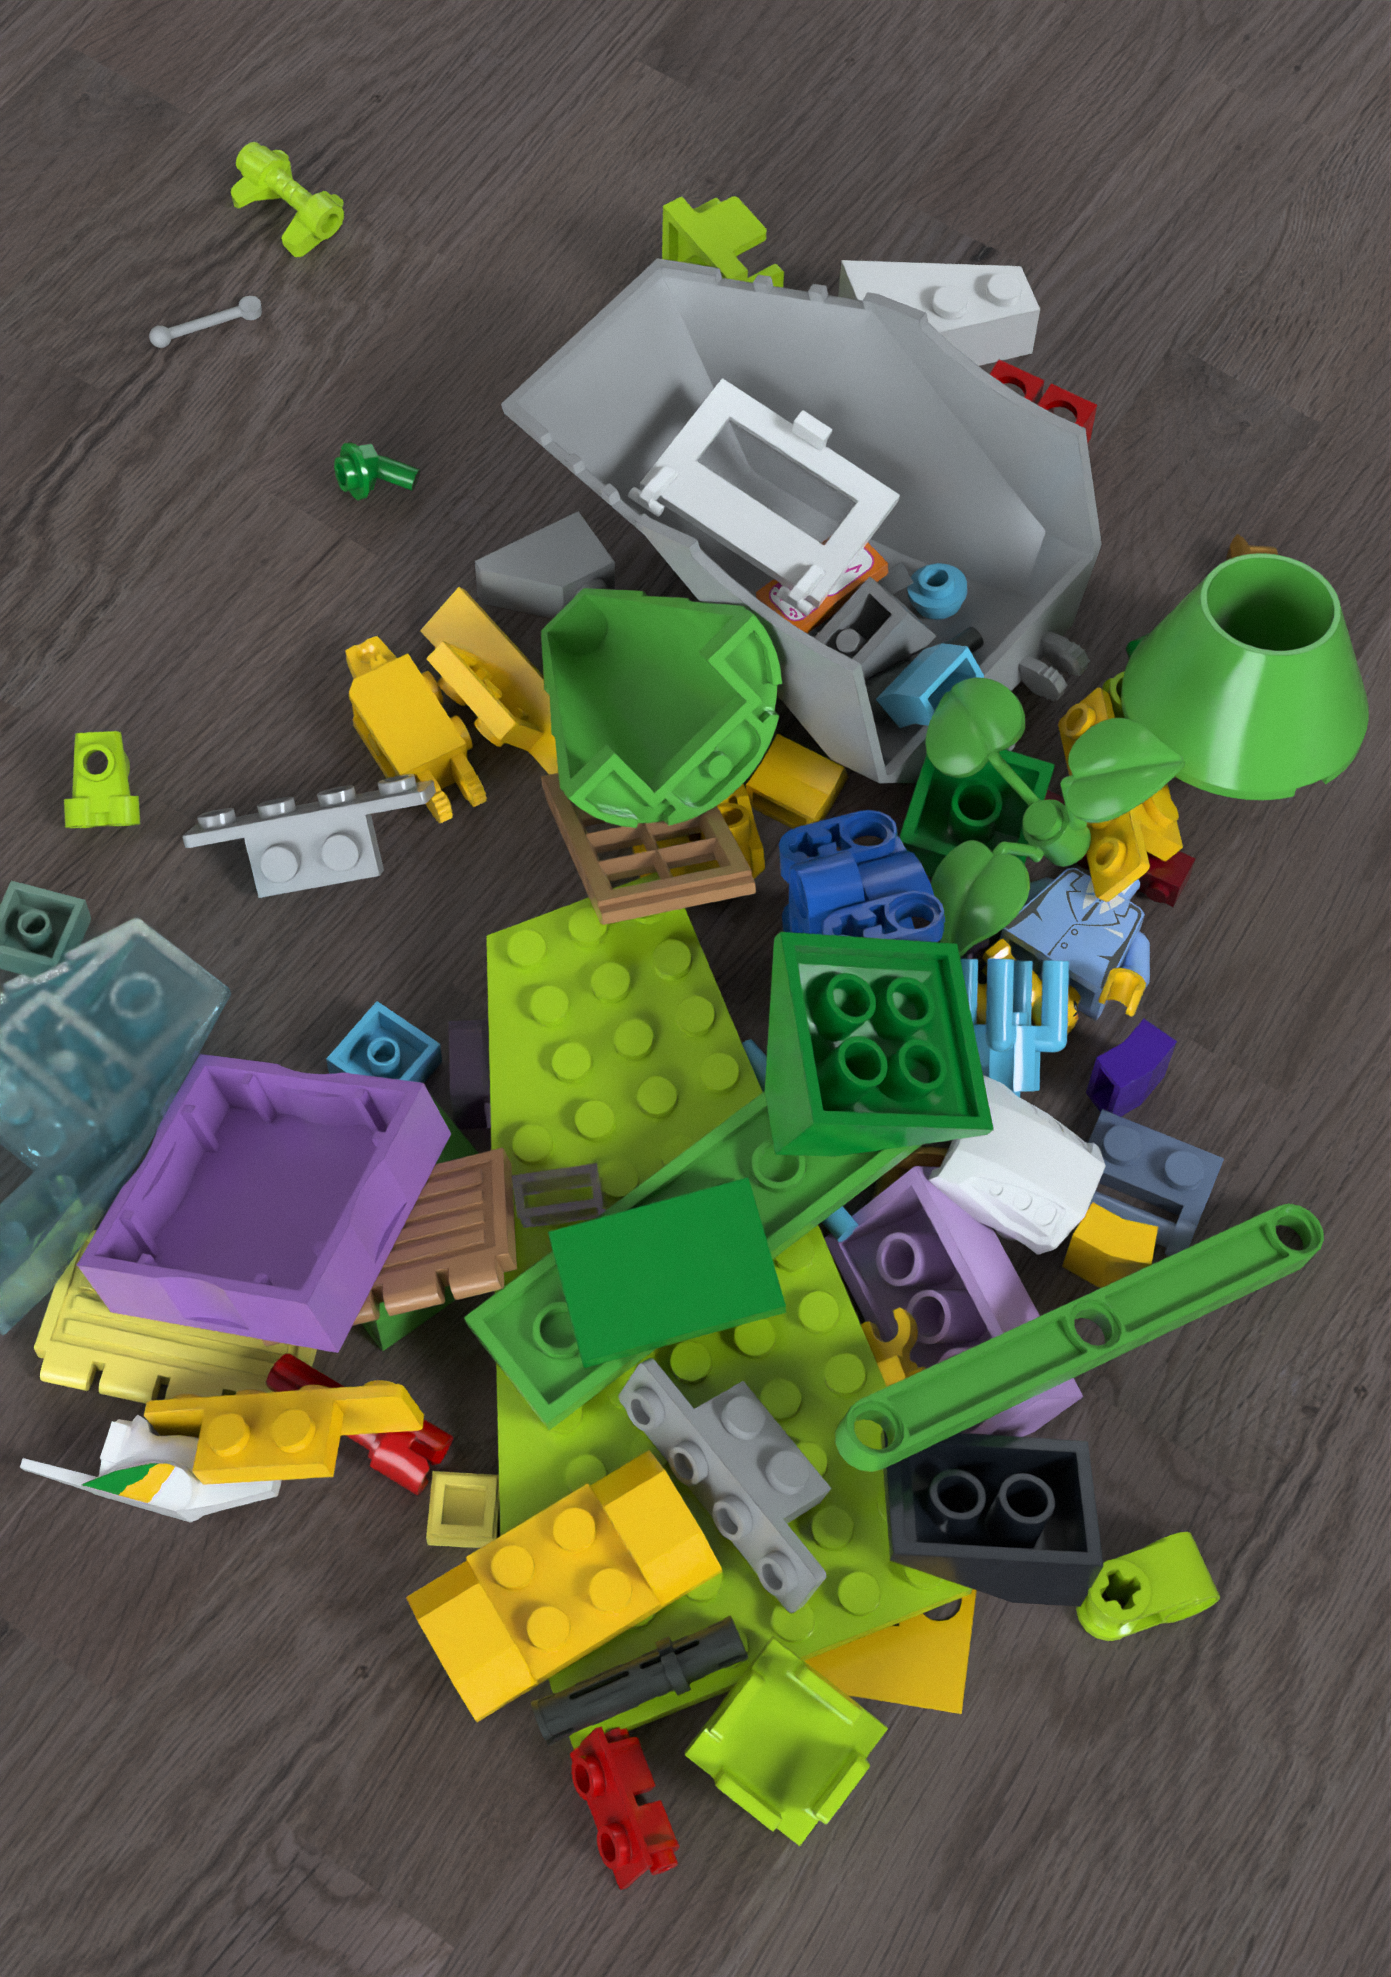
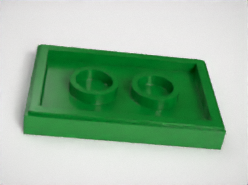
(666, 1272)

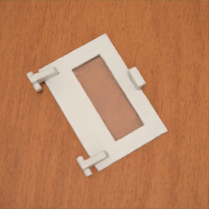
(769, 493)

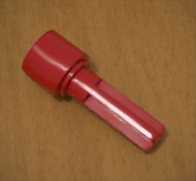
(397, 1455)

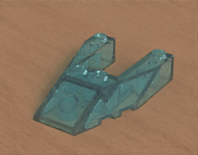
(84, 1086)

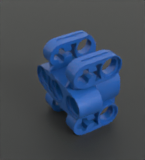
(859, 887)

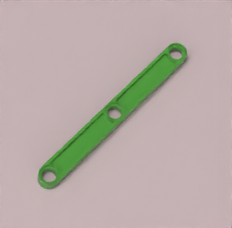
(1050, 1351)

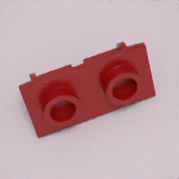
(630, 1837)

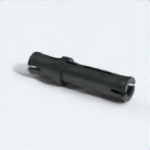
(639, 1680)

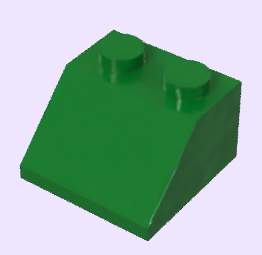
(975, 807)

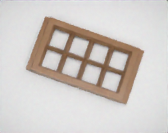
(658, 896)

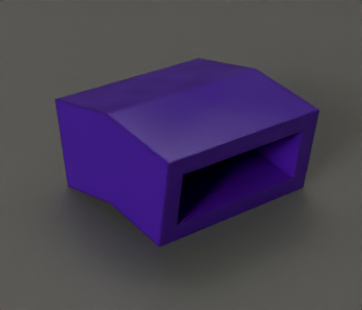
(1130, 1070)

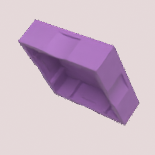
(267, 1201)

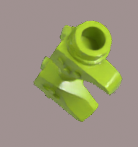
(268, 177)

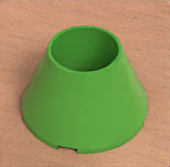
(1252, 681)

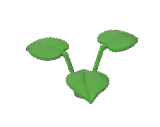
(1112, 770)

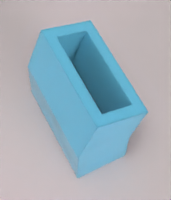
(924, 682)

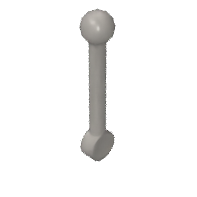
(248, 308)

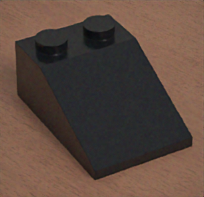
(998, 1516)

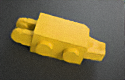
(406, 725)

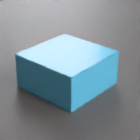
(386, 1048)

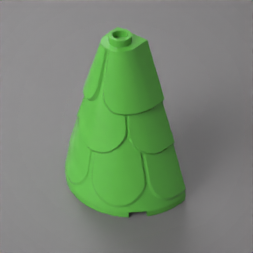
(657, 703)

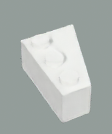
(977, 308)

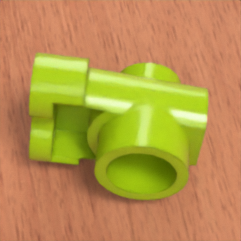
(102, 797)

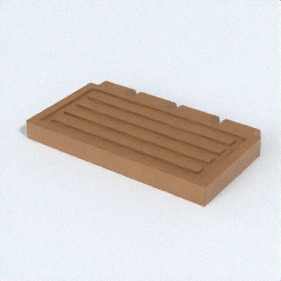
(453, 1238)

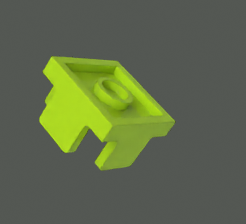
(714, 237)
(786, 1743)

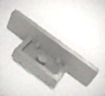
(314, 841)
(739, 1471)

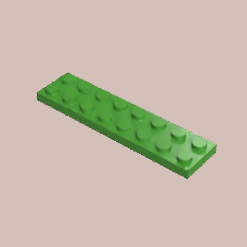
(529, 1320)

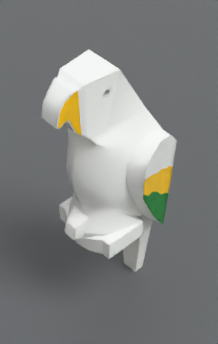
(155, 1475)

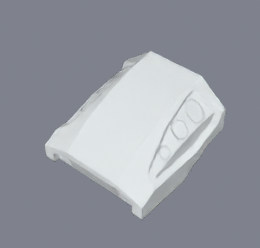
(1023, 1177)

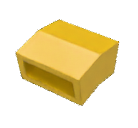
(795, 784)
(1109, 1247)

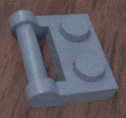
(1157, 1172)

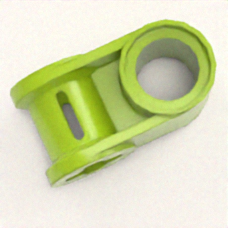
(1157, 1584)

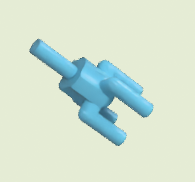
(1008, 1041)

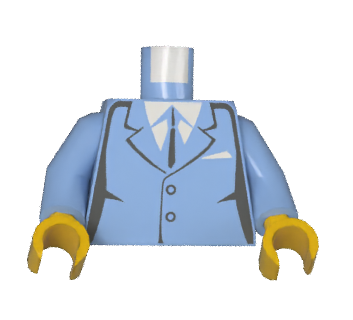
(1097, 938)

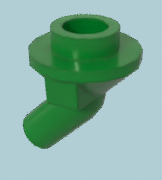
(361, 466)

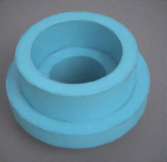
(937, 590)

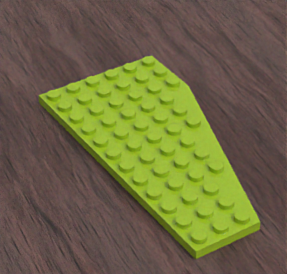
(625, 1059)

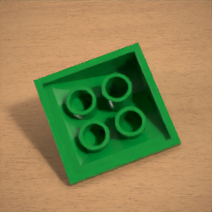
(870, 1046)

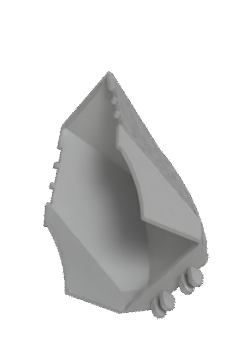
(974, 464)

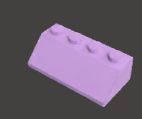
(951, 1276)

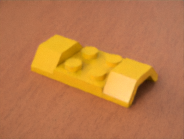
(563, 1584)

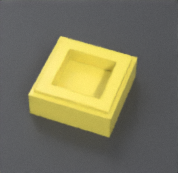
(463, 1509)

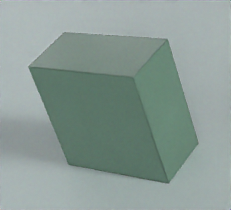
(39, 928)

